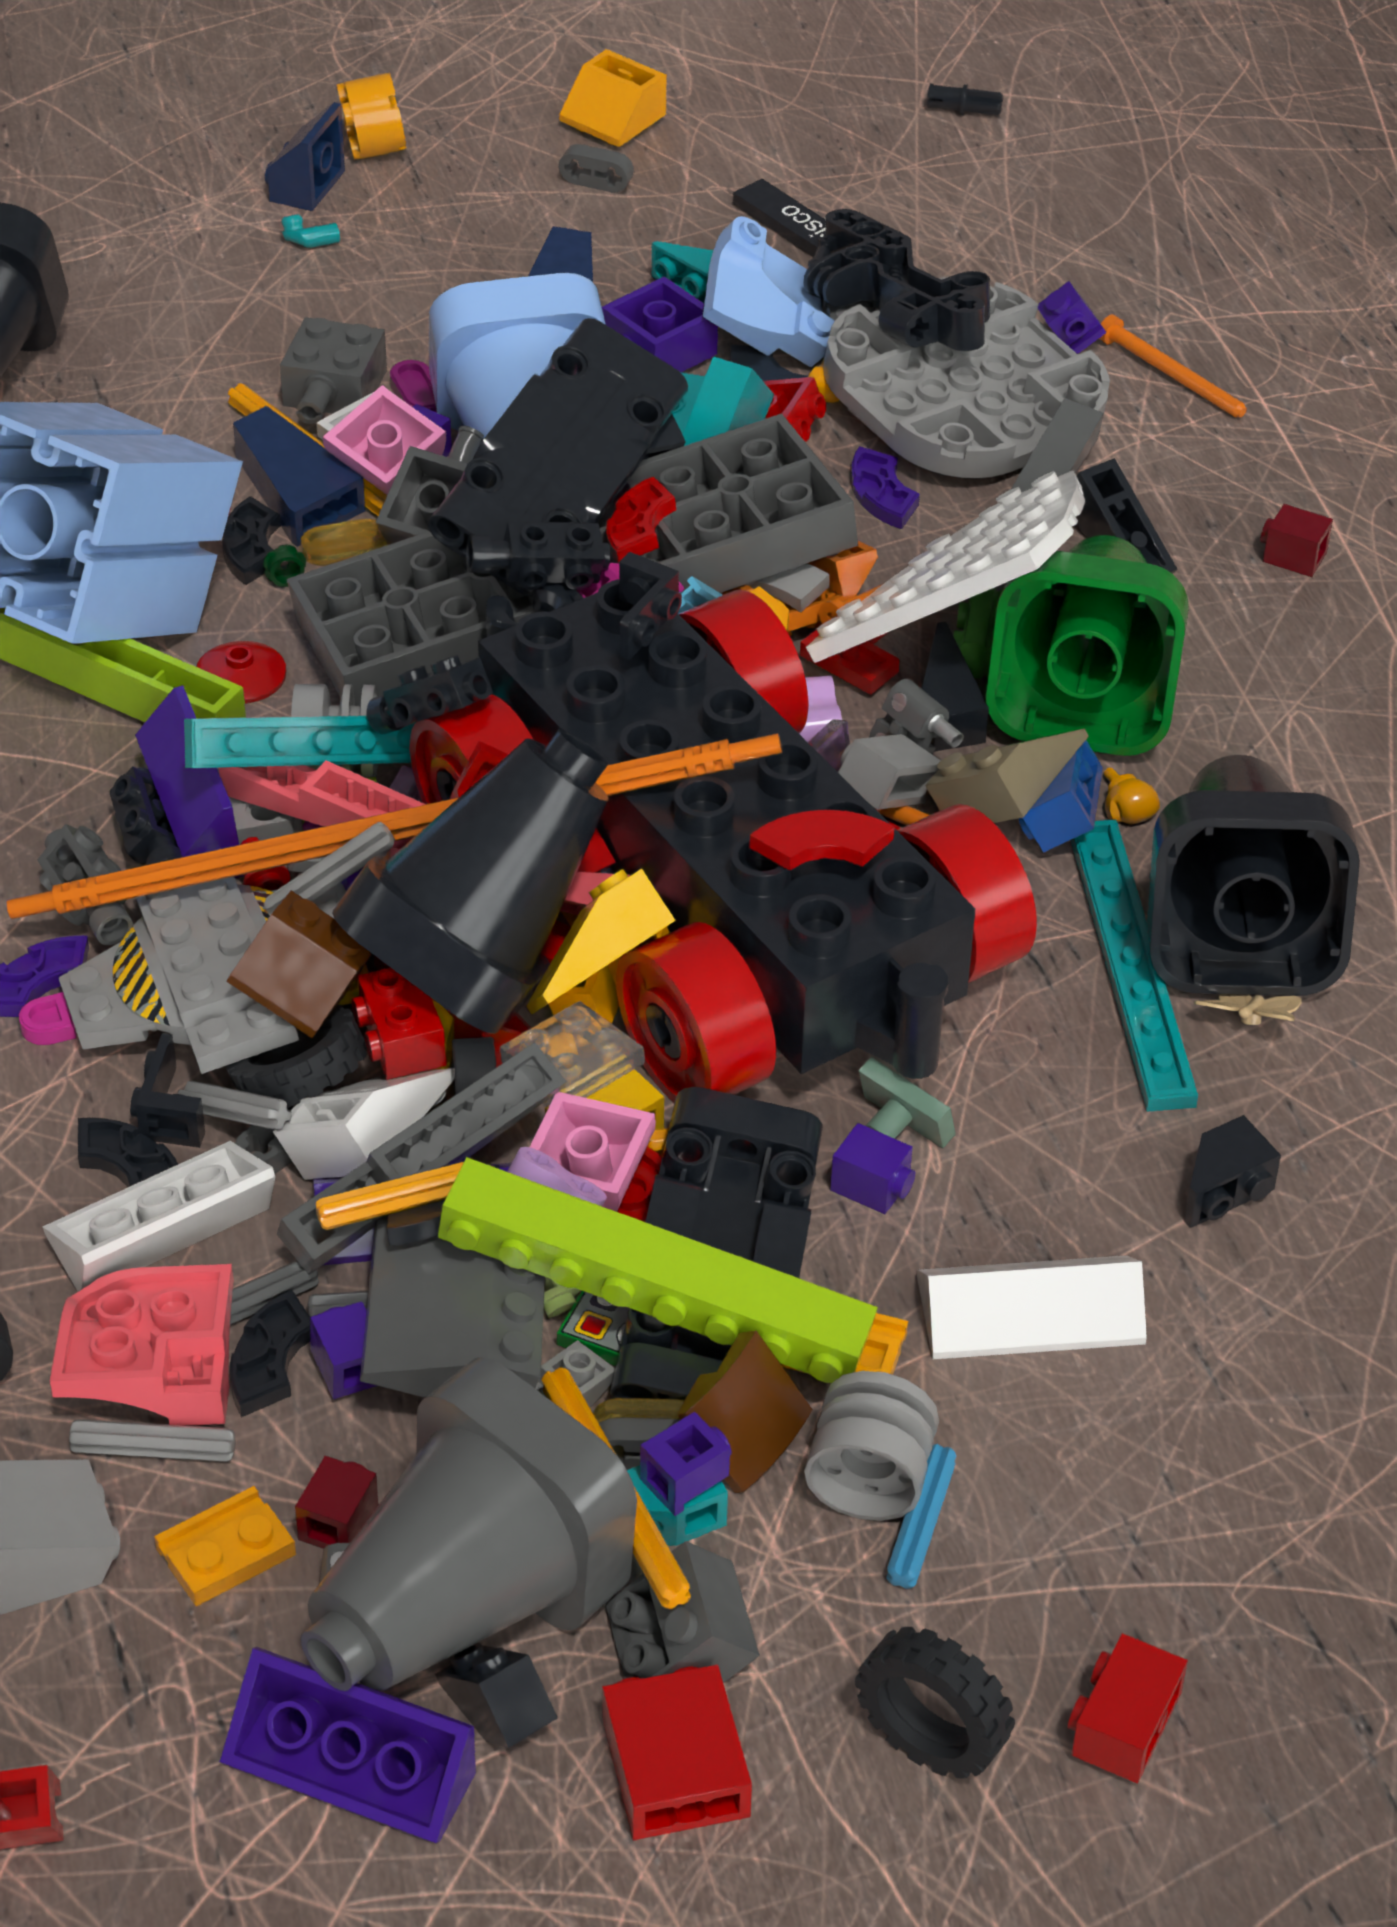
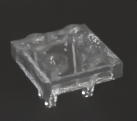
(582, 1049)

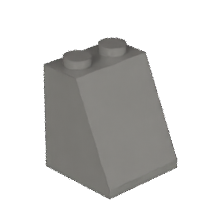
(51, 1531)

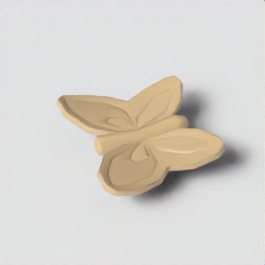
(1254, 1008)

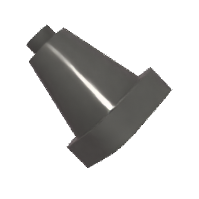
(486, 1525)

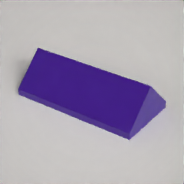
(190, 796)
(350, 1746)

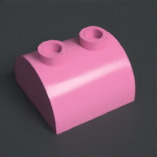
(378, 437)
(596, 1141)

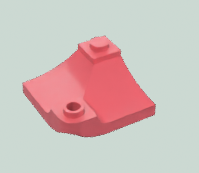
(150, 1342)

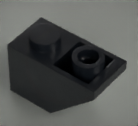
(1230, 1170)
(497, 1693)

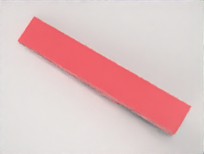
(316, 796)

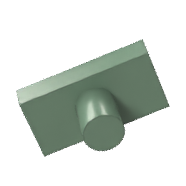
(904, 1105)

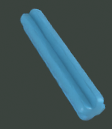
(920, 1522)

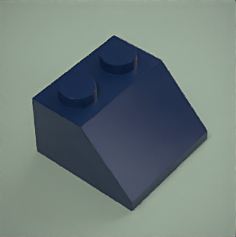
(309, 162)

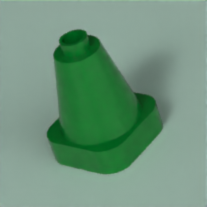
(1089, 648)

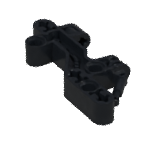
(875, 263)

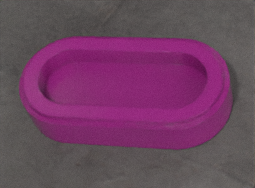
(412, 383)

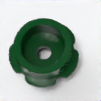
(280, 574)

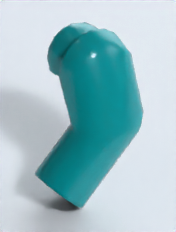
(309, 236)

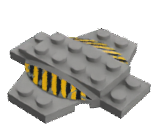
(175, 974)

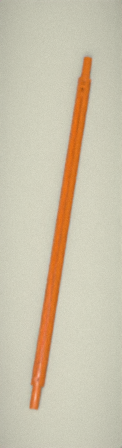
(325, 840)

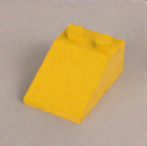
(616, 921)

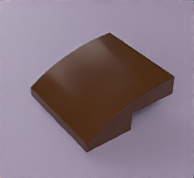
(751, 1405)

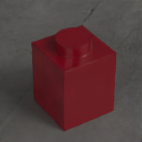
(1296, 539)
(336, 1503)

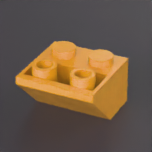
(615, 98)

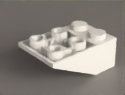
(343, 1125)

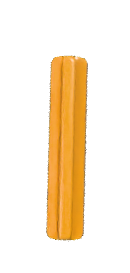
(386, 1197)

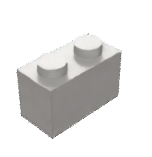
(888, 770)

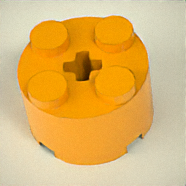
(371, 116)

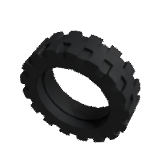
(306, 1064)
(954, 1677)

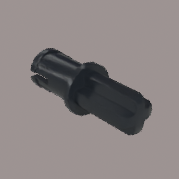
(964, 99)

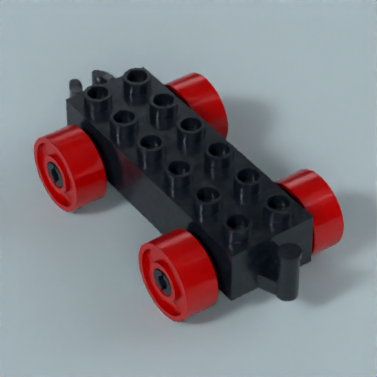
(756, 950)

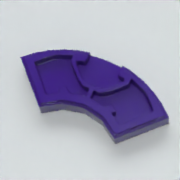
(879, 489)
(39, 971)

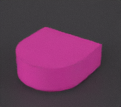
(47, 1020)

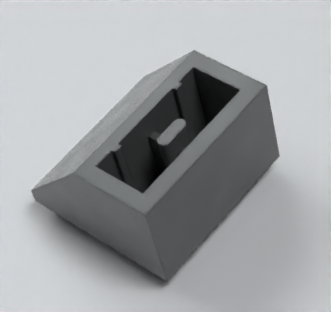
(700, 1634)

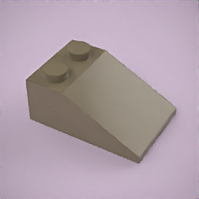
(1005, 778)

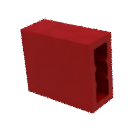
(676, 1751)

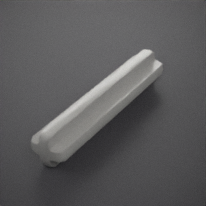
(335, 866)
(239, 1105)
(152, 1440)

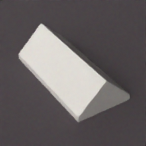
(162, 1214)
(1033, 1306)

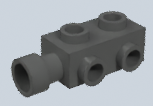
(78, 855)

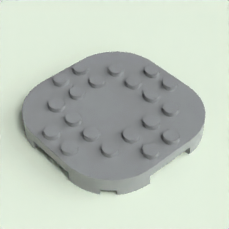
(962, 408)

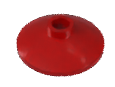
(249, 665)

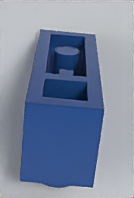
(1068, 803)

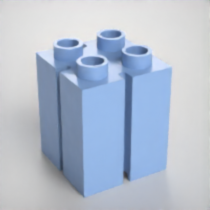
(106, 522)

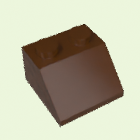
(300, 964)

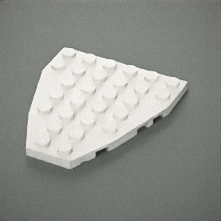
(987, 552)

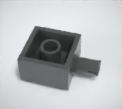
(331, 367)
(423, 485)

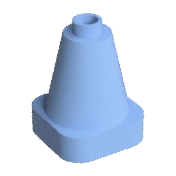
(497, 336)

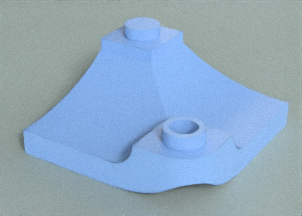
(763, 296)

